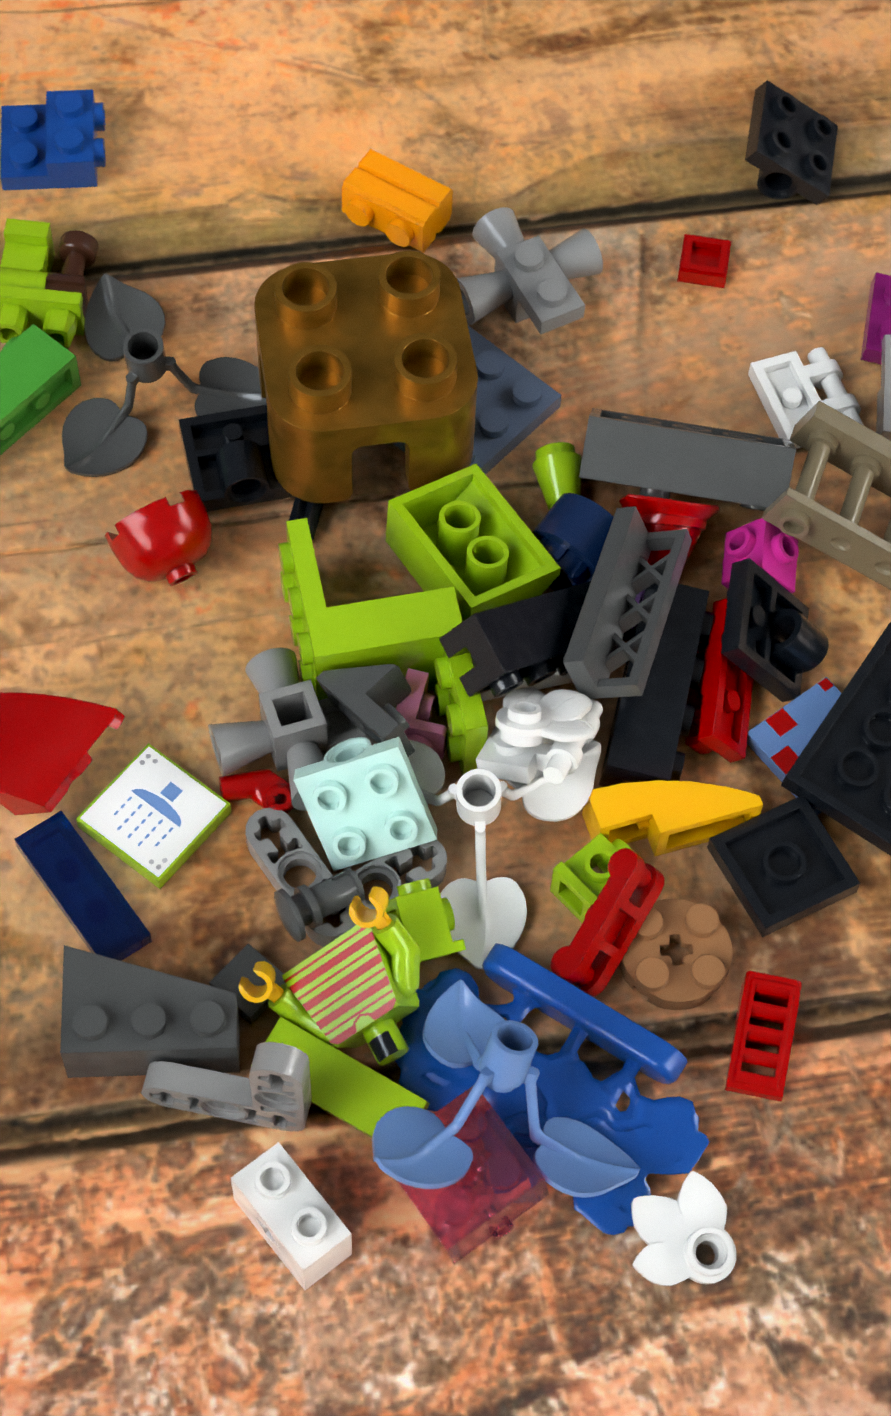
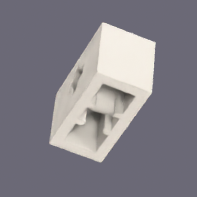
(292, 1216)

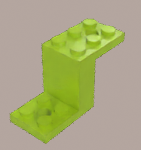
(381, 632)

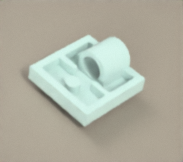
(365, 801)

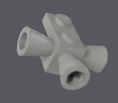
(528, 275)
(291, 726)

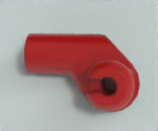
(260, 786)

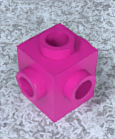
(766, 547)

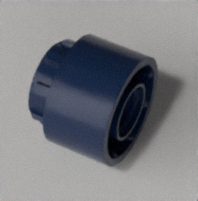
(574, 537)

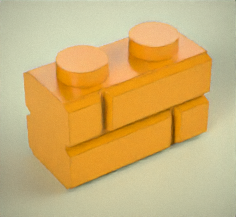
(396, 201)

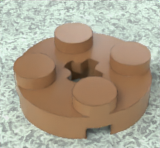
(701, 971)

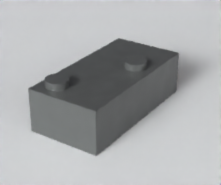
(686, 459)

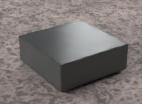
(243, 966)

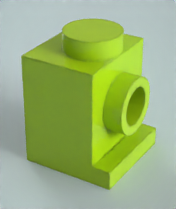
(576, 882)
(426, 919)

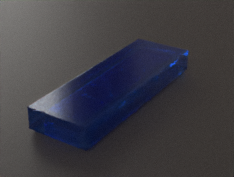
(82, 889)

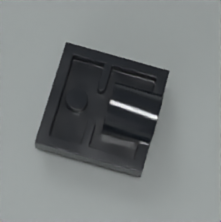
(790, 146)
(230, 458)
(769, 631)

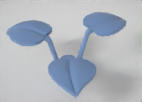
(425, 1154)

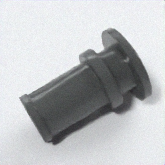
(312, 904)

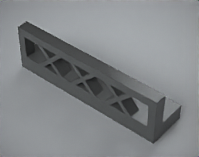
(612, 609)

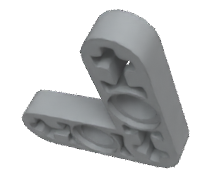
(300, 853)
(272, 1096)

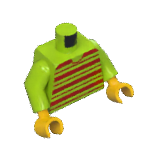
(353, 985)

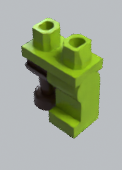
(33, 292)

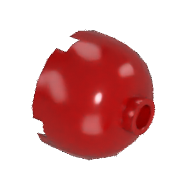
(163, 539)

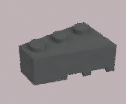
(130, 1015)

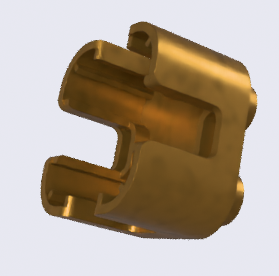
(364, 360)

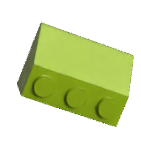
(470, 539)

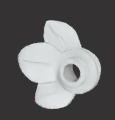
(532, 715)
(677, 1228)

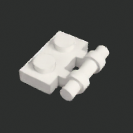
(790, 391)
(551, 757)

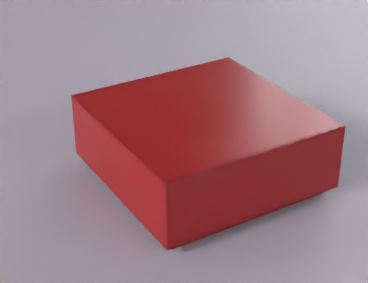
(704, 261)

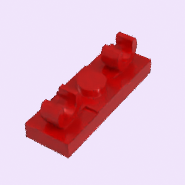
(725, 700)

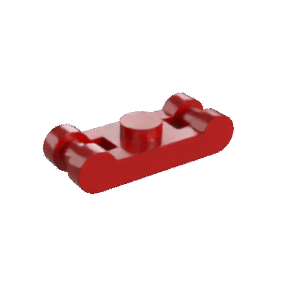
(610, 923)

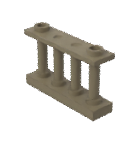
(863, 455)

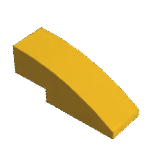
(667, 812)

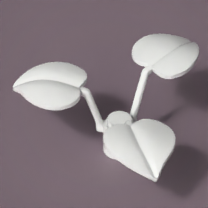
(496, 908)

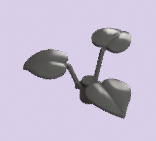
(130, 324)

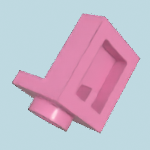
(418, 712)

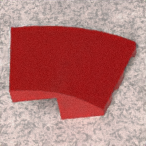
(46, 747)

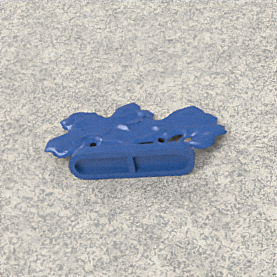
(653, 1133)

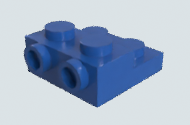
(53, 142)

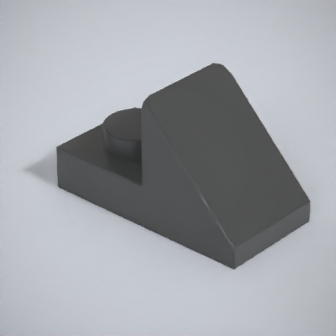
(369, 700)

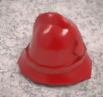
(669, 515)

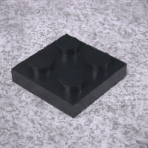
(783, 865)

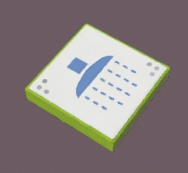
(154, 815)

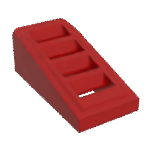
(774, 991)

